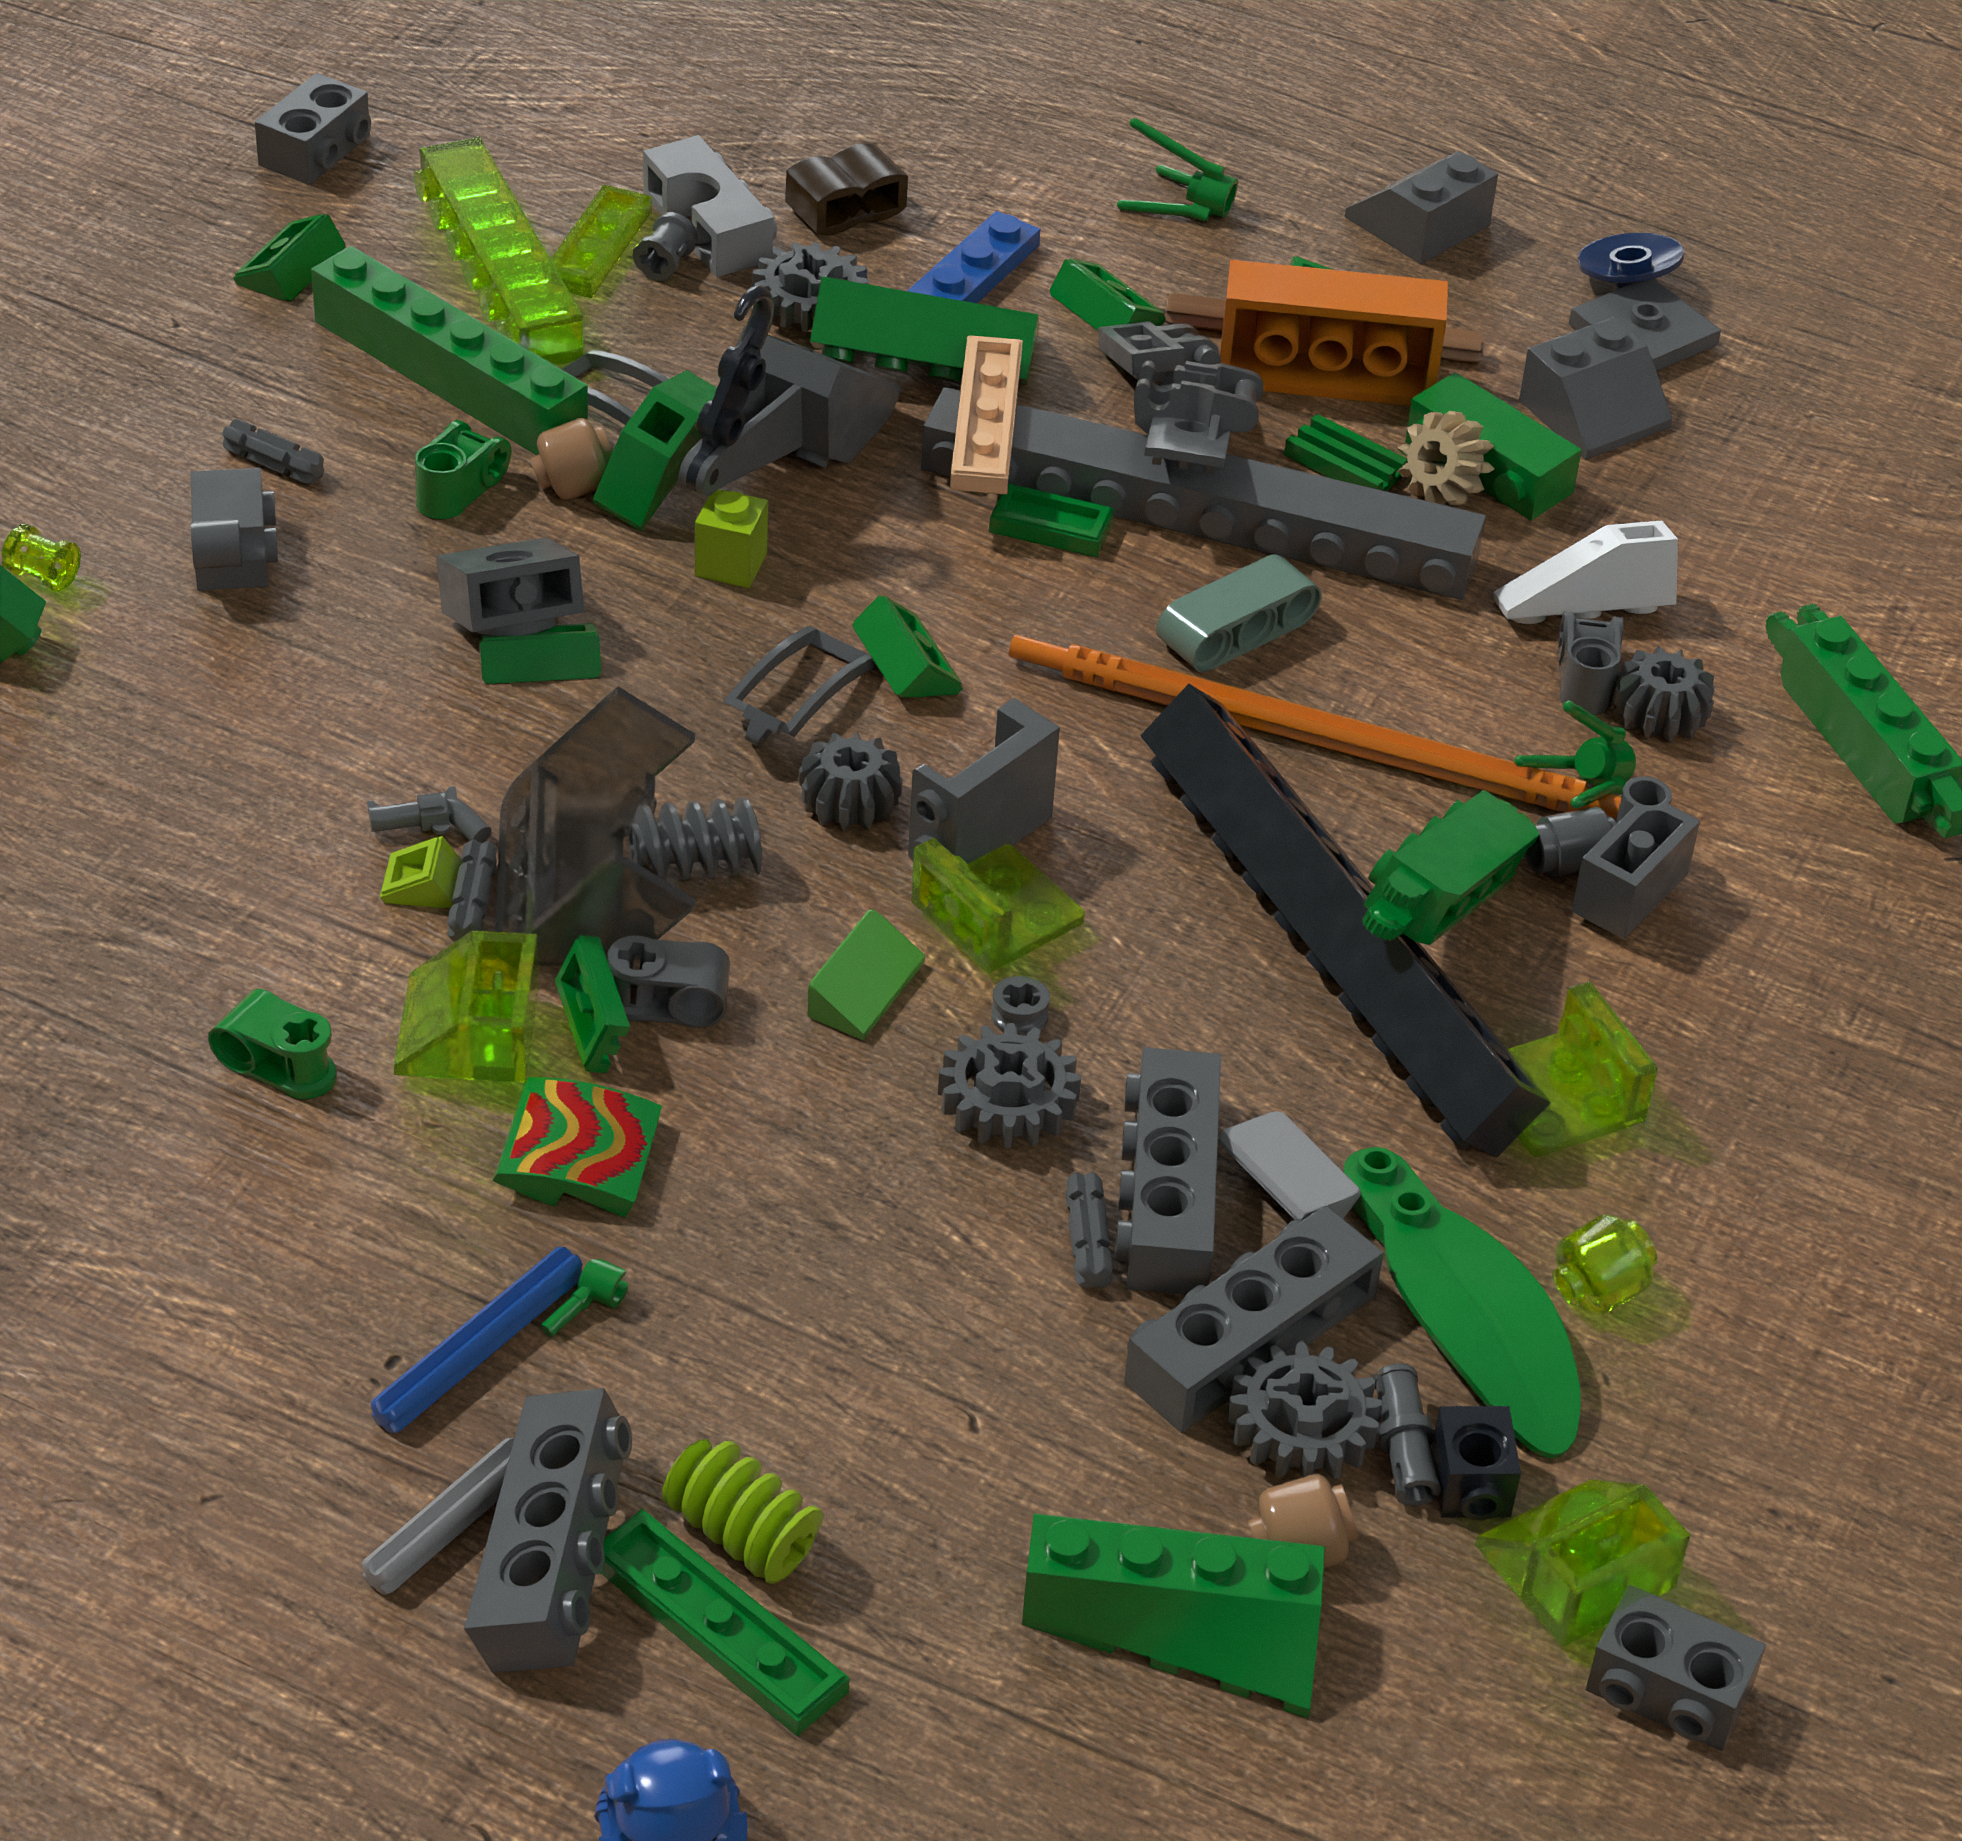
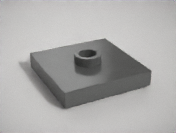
(1654, 316)

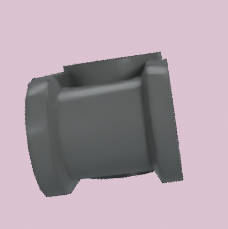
(1589, 661)
(674, 982)

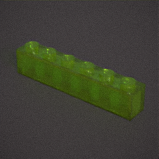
(499, 250)

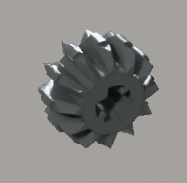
(1664, 694)
(850, 781)

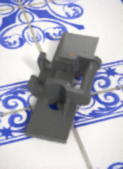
(1195, 411)

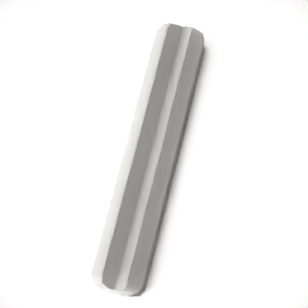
(438, 1522)

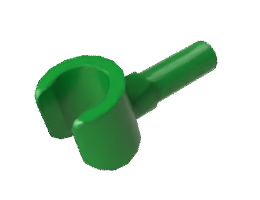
(597, 1282)

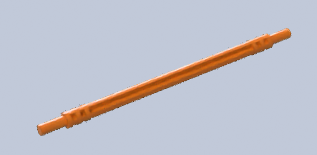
(1317, 727)

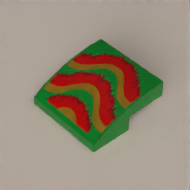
(578, 1143)

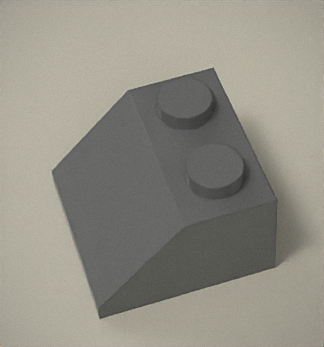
(1430, 207)
(1595, 388)

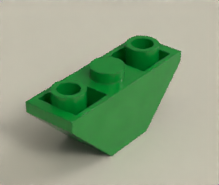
(652, 449)

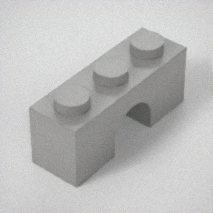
(728, 218)

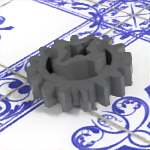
(796, 279)
(1009, 1085)
(1304, 1411)

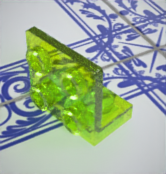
(991, 905)
(1589, 1073)

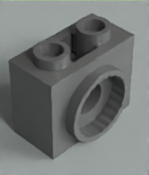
(511, 586)

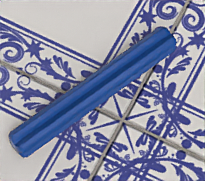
(476, 1340)

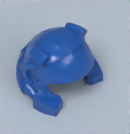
(671, 1795)

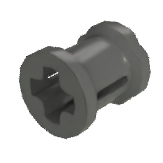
(660, 252)

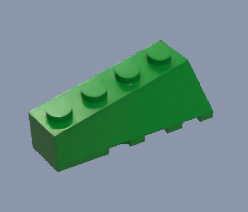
(912, 328)
(1182, 1600)

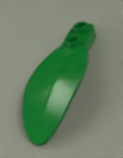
(1473, 1302)

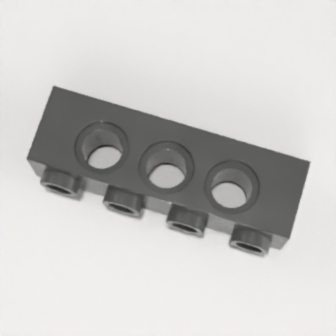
(1172, 1173)
(1272, 1297)
(549, 1531)

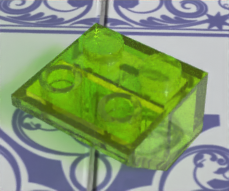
(471, 1010)
(1584, 1550)

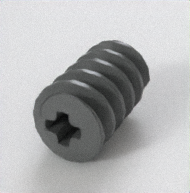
(696, 838)

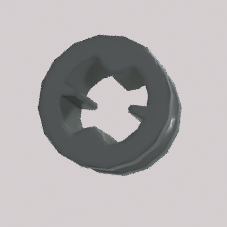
(1013, 1001)

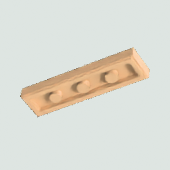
(986, 415)

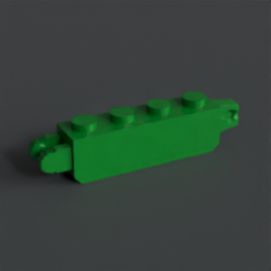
(1868, 719)
(1447, 869)

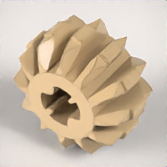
(1433, 440)

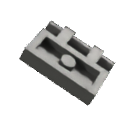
(1163, 345)

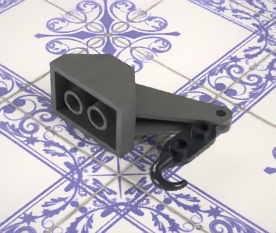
(781, 401)

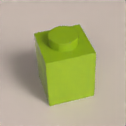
(731, 538)

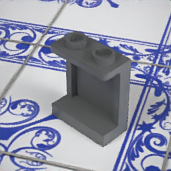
(996, 796)

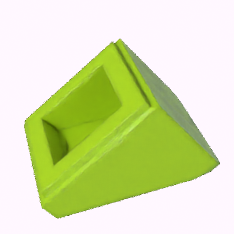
(422, 875)

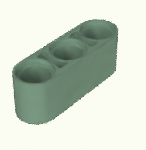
(1238, 612)

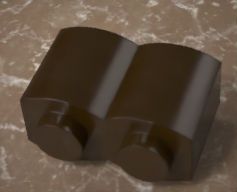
(846, 189)

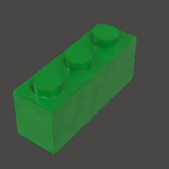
(1529, 461)

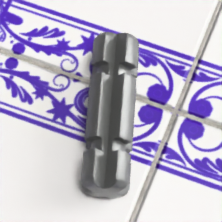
(273, 451)
(472, 889)
(1089, 1230)

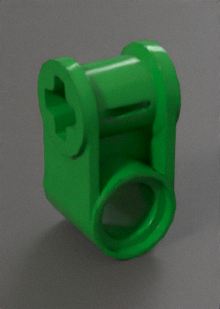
(457, 470)
(276, 1045)

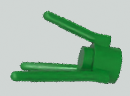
(1209, 189)
(1599, 760)

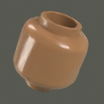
(571, 458)
(1307, 1514)

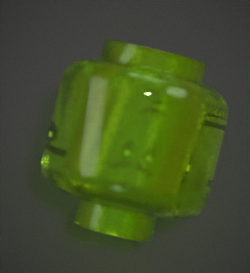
(1604, 1263)

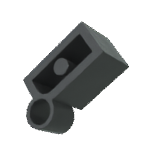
(230, 529)
(1636, 859)

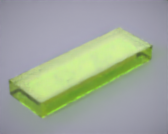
(600, 238)

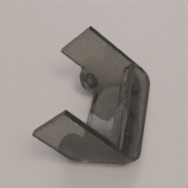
(567, 829)

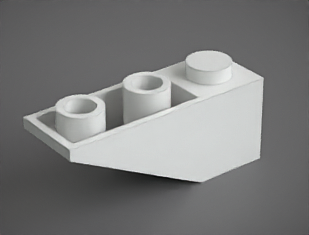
(1609, 570)

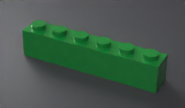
(444, 349)

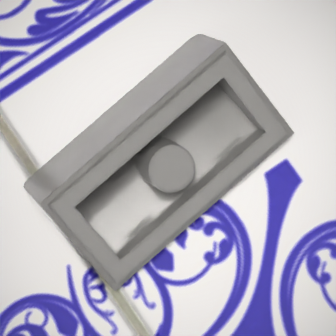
(1290, 1165)

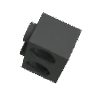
(312, 128)
(1675, 1667)

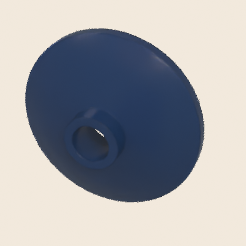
(1630, 258)

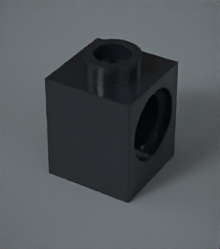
(1476, 1461)

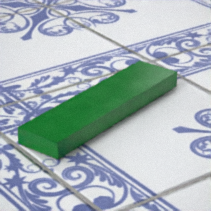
(722, 1623)

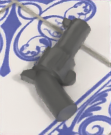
(432, 813)

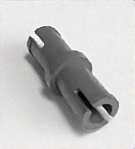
(1406, 1435)

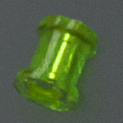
(62, 552)

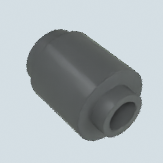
(1566, 840)

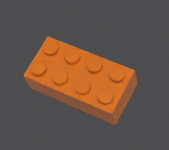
(1334, 331)

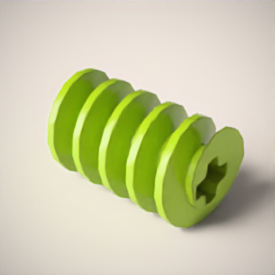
(742, 1508)

